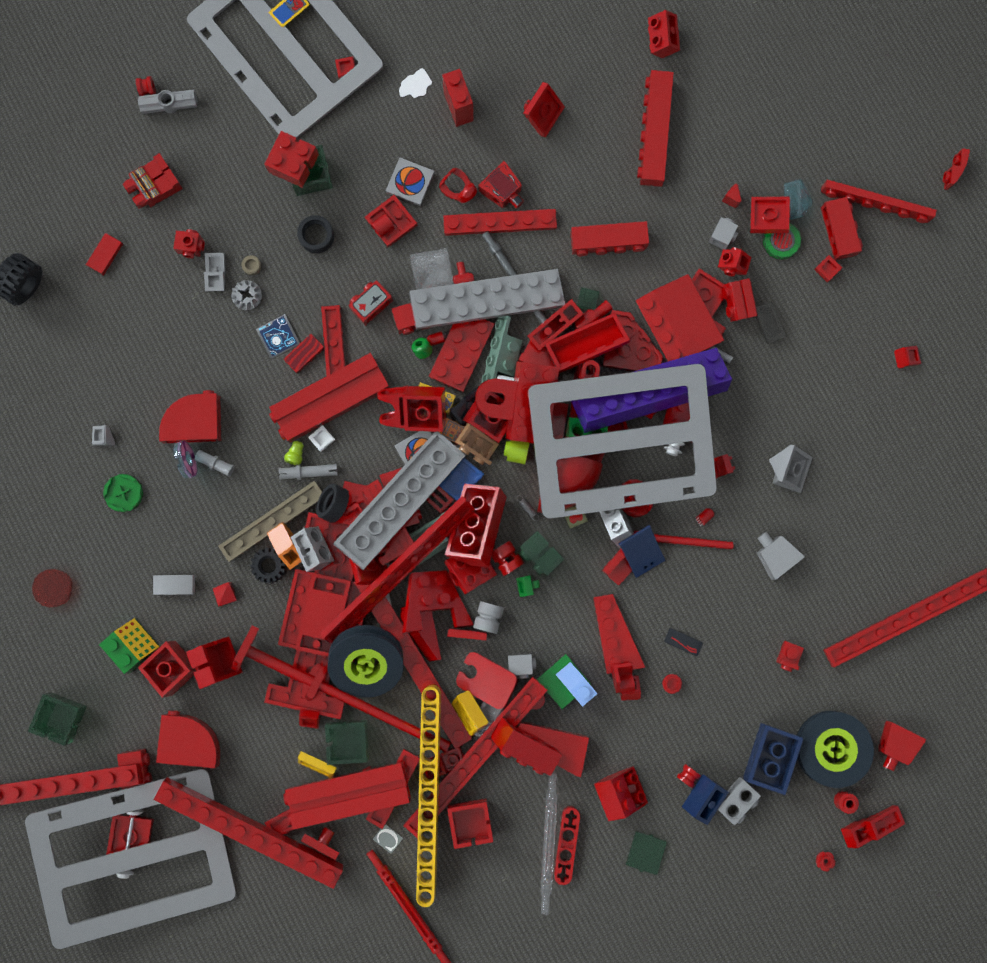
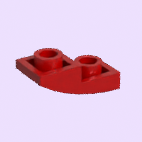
(959, 163)
(446, 761)

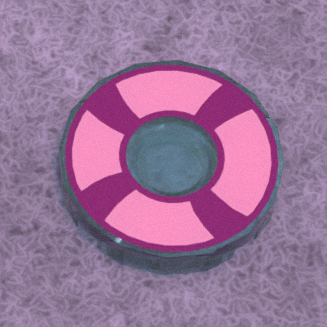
(185, 456)

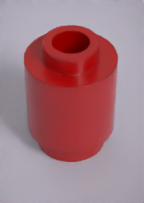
(841, 799)

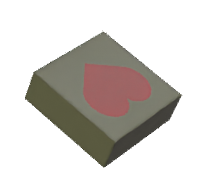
(575, 520)

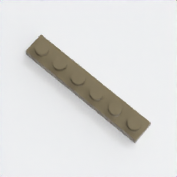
(258, 529)

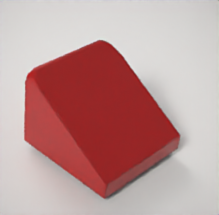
(907, 357)
(632, 695)

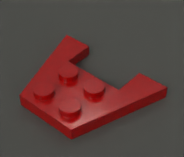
(432, 593)

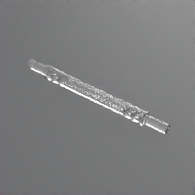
(548, 843)

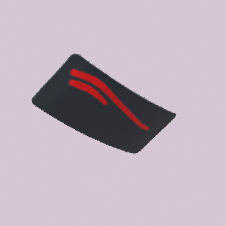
(683, 642)

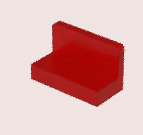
(617, 568)

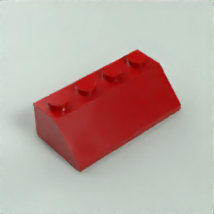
(475, 537)

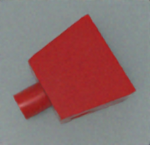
(899, 745)

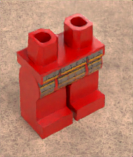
(153, 181)

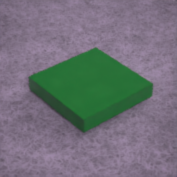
(554, 686)

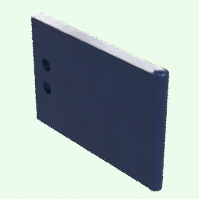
(641, 550)

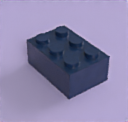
(773, 758)

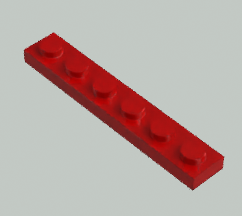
(884, 203)
(500, 222)

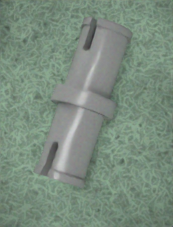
(214, 463)

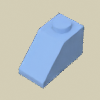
(576, 684)

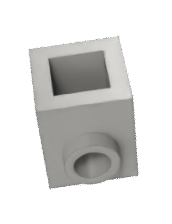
(724, 233)
(521, 665)

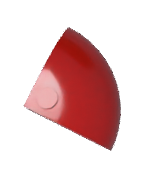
(576, 475)

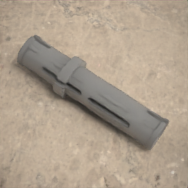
(308, 471)

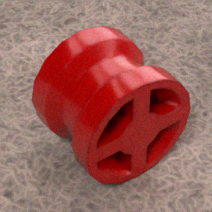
(145, 86)
(688, 776)

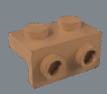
(477, 443)

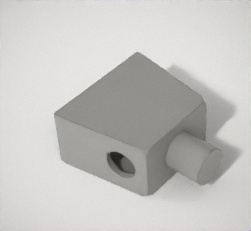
(777, 555)

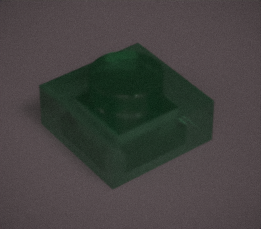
(587, 298)

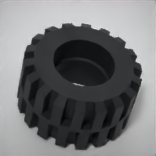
(19, 278)

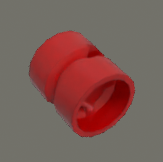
(504, 551)

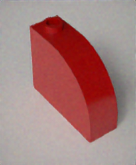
(192, 419)
(187, 741)

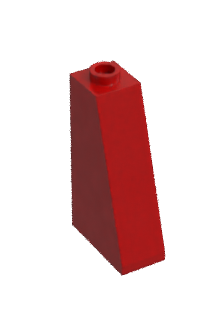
(569, 744)

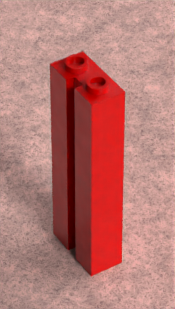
(328, 398)
(347, 795)

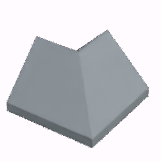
(791, 468)

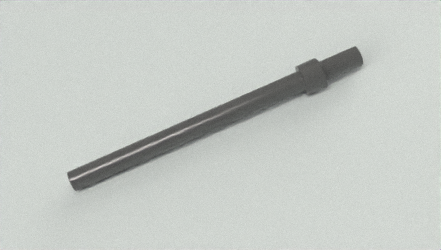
(496, 249)

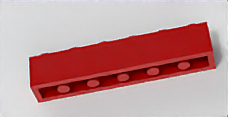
(656, 128)

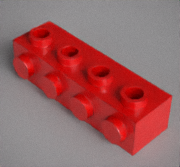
(609, 238)

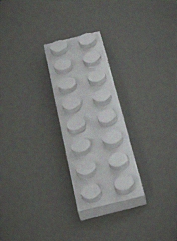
(486, 299)
(399, 500)

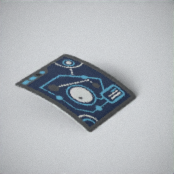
(277, 336)

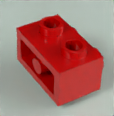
(663, 34)

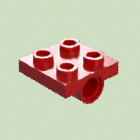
(391, 221)
(468, 576)

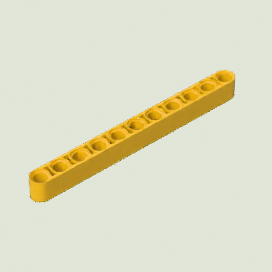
(425, 804)

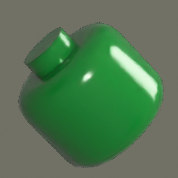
(421, 348)

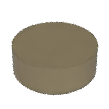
(251, 265)

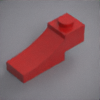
(873, 827)

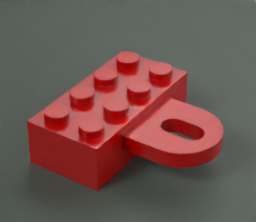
(516, 400)

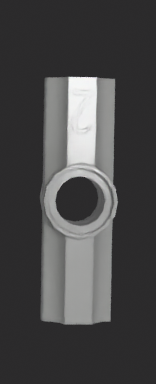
(156, 102)

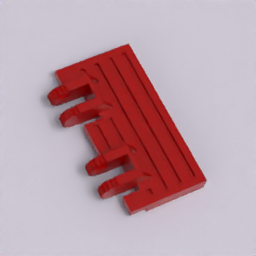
(401, 540)

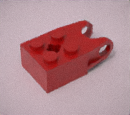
(415, 408)

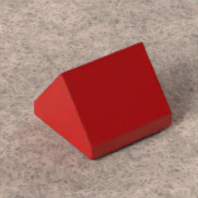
(733, 197)

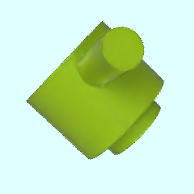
(516, 451)

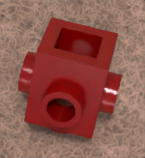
(188, 243)
(734, 262)

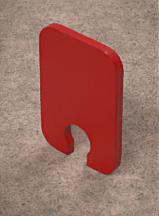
(492, 682)

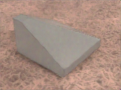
(102, 436)

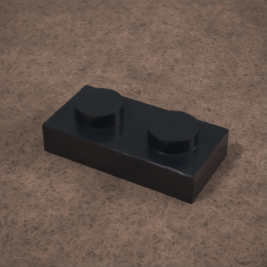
(461, 408)

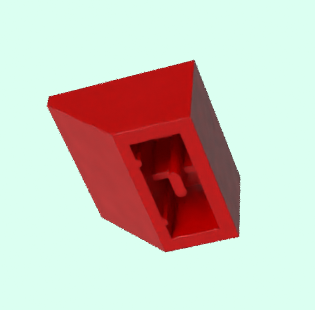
(621, 794)

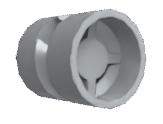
(488, 617)

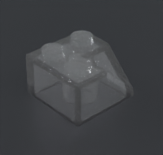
(431, 269)

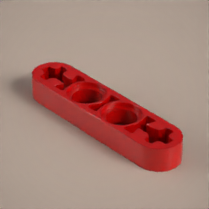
(566, 845)

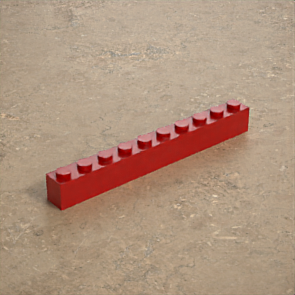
(249, 832)

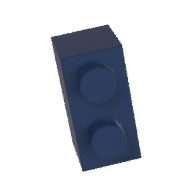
(705, 799)

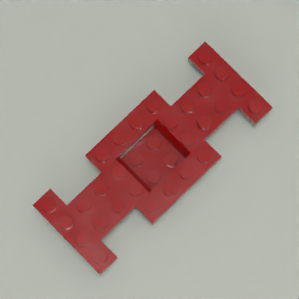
(311, 607)

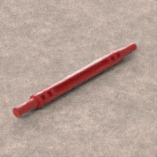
(390, 881)

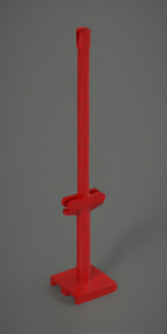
(313, 681)

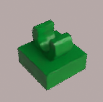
(526, 586)

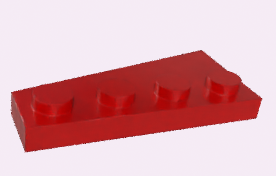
(614, 635)

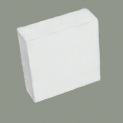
(321, 438)

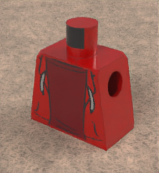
(502, 187)

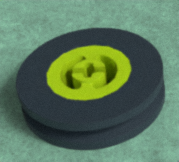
(366, 644)
(857, 751)

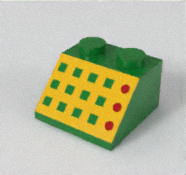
(129, 646)

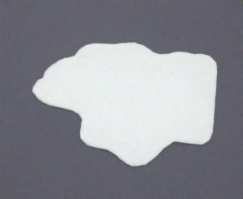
(415, 84)

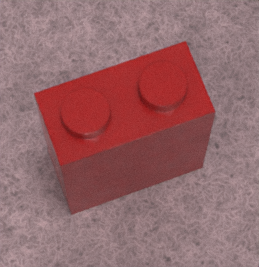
(458, 97)

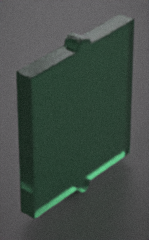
(646, 853)

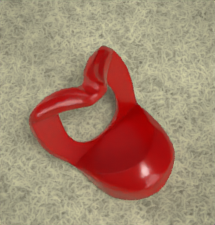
(466, 194)

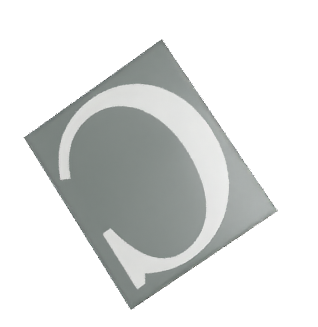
(388, 839)

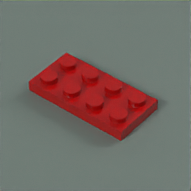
(461, 353)

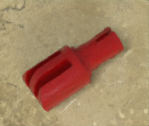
(593, 315)

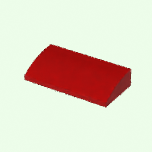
(587, 342)

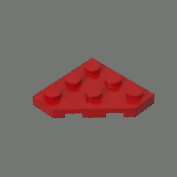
(634, 355)

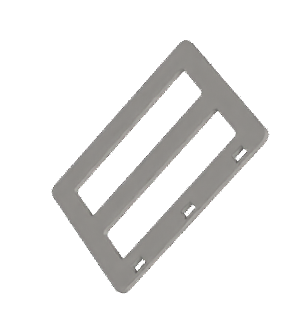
(328, 93)
(609, 498)
(54, 878)

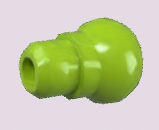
(294, 455)

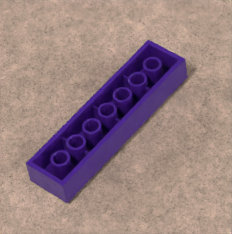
(614, 409)

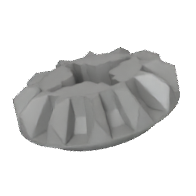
(247, 303)

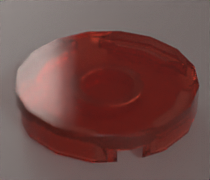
(52, 588)

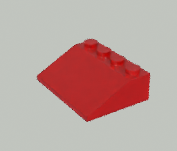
(679, 319)

